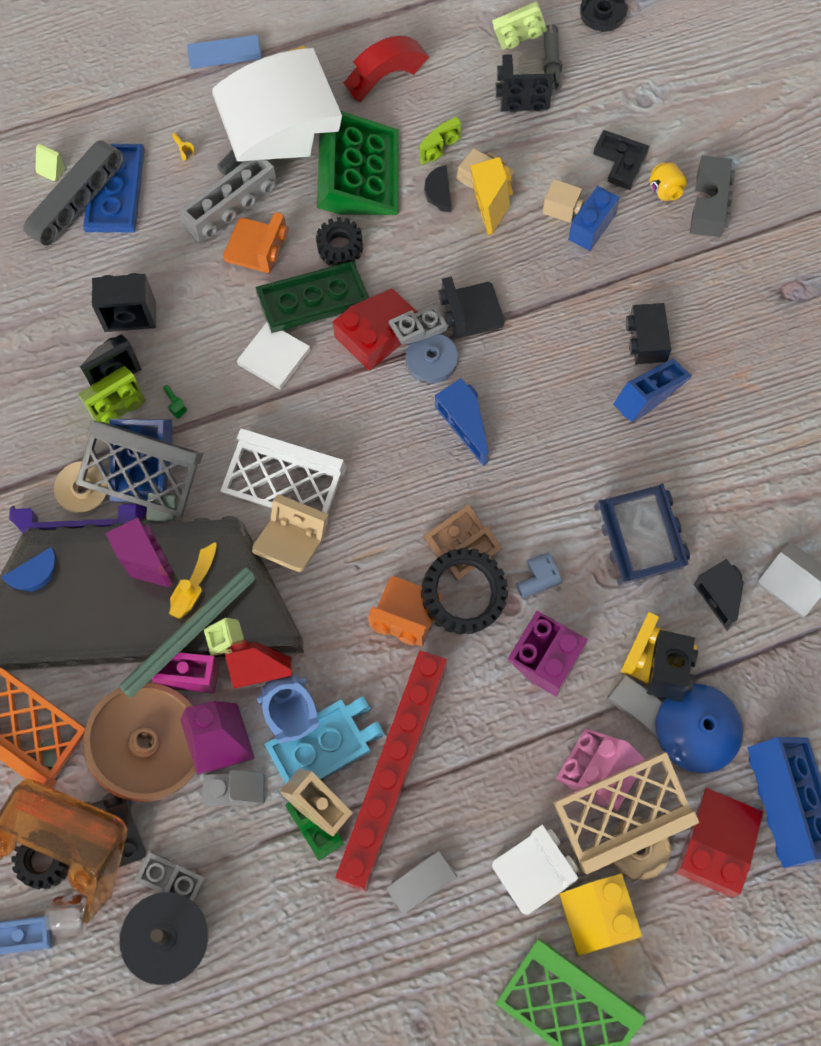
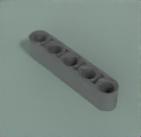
(73, 193)

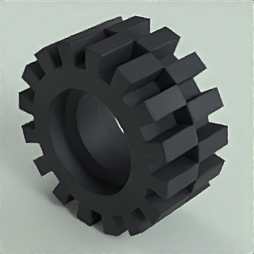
(335, 230)
(35, 879)

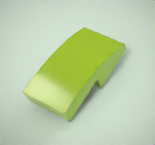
(443, 135)

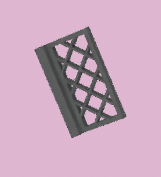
(144, 444)

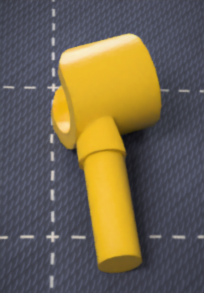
(183, 146)

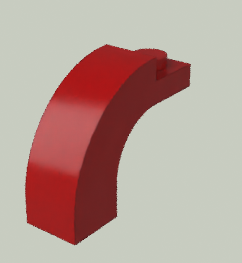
(381, 59)

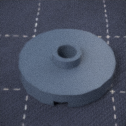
(432, 369)

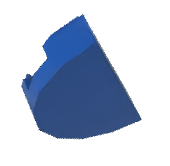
(33, 573)

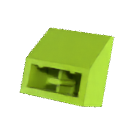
(113, 396)

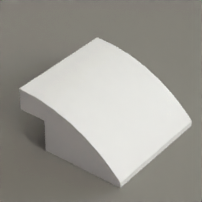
(277, 106)

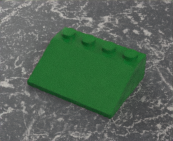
(359, 168)

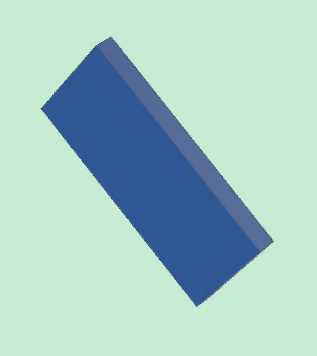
(117, 202)

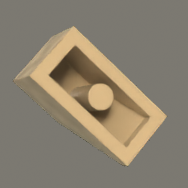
(316, 801)

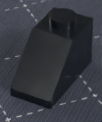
(722, 591)

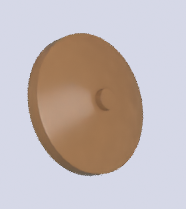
(139, 744)

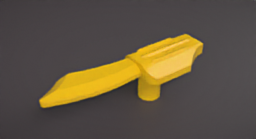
(188, 591)

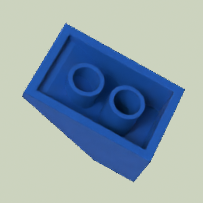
(154, 428)

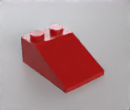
(366, 327)
(721, 843)

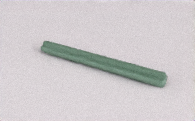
(186, 632)

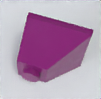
(216, 736)

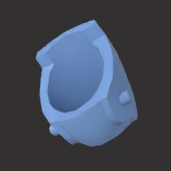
(288, 708)

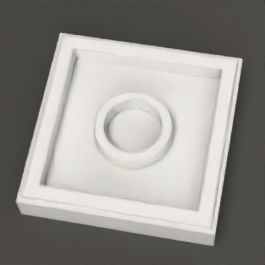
(273, 356)

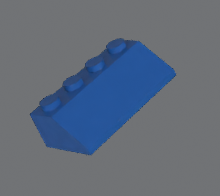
(791, 796)

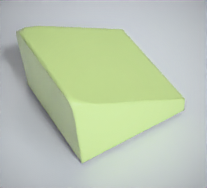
(48, 163)
(222, 634)

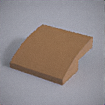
(462, 531)

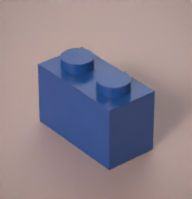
(593, 218)

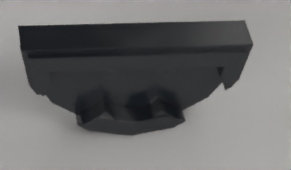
(437, 189)

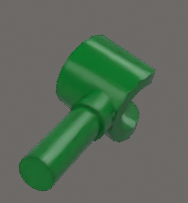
(177, 407)

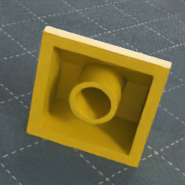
(492, 191)
(600, 915)

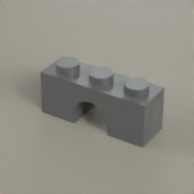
(711, 214)

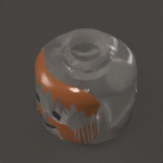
(66, 915)

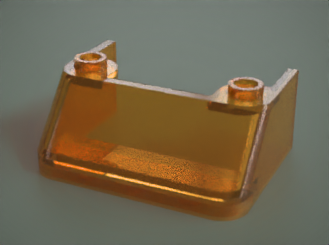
(68, 832)

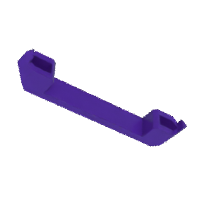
(26, 518)

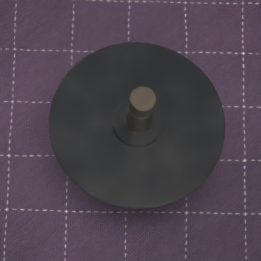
(163, 938)

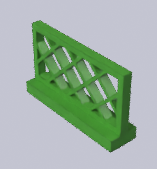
(579, 981)

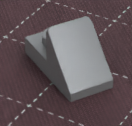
(233, 789)

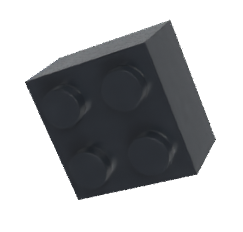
(124, 302)

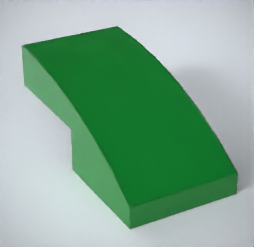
(319, 840)

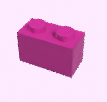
(189, 673)

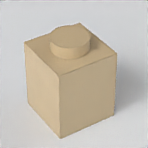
(563, 201)

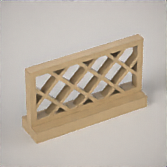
(630, 839)

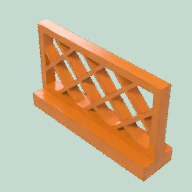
(21, 760)

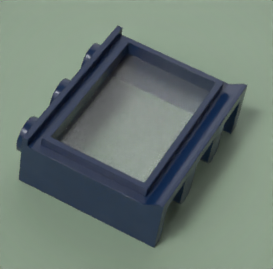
(643, 534)

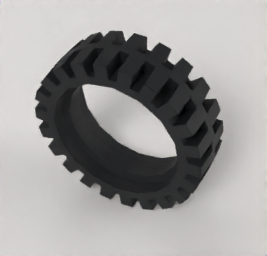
(491, 572)

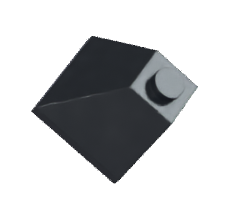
(108, 358)

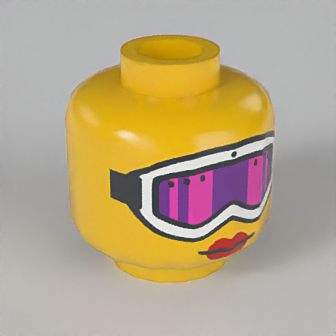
(667, 181)

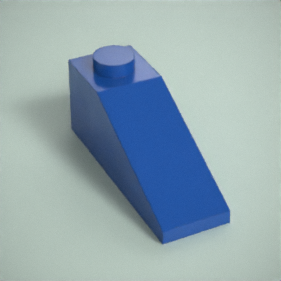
(650, 389)
(461, 410)

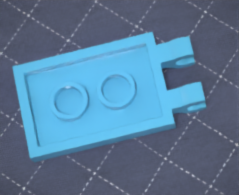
(330, 746)

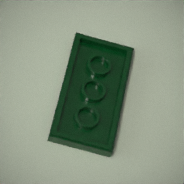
(311, 296)

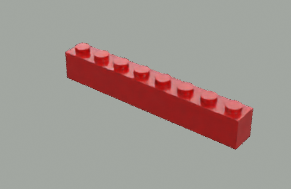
(391, 772)

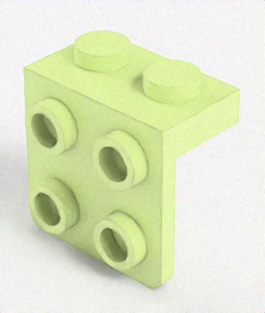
(519, 26)

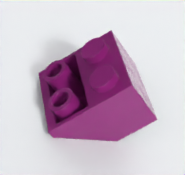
(140, 553)
(547, 653)

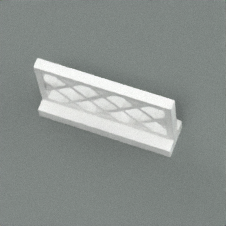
(287, 453)

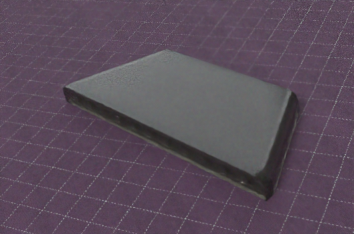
(105, 617)

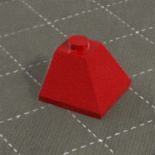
(255, 663)

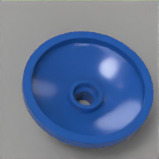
(685, 738)

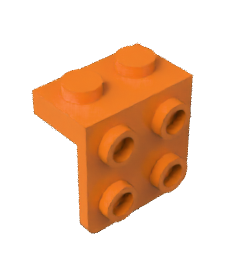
(256, 243)
(402, 612)

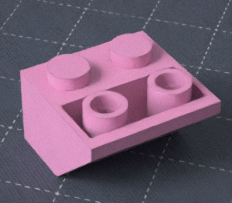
(595, 759)

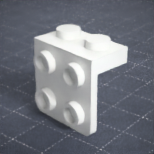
(535, 870)

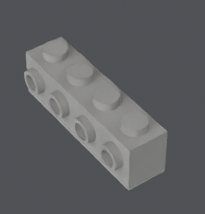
(228, 198)

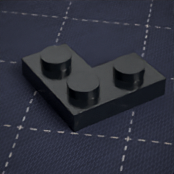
(626, 154)

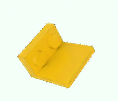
(640, 656)

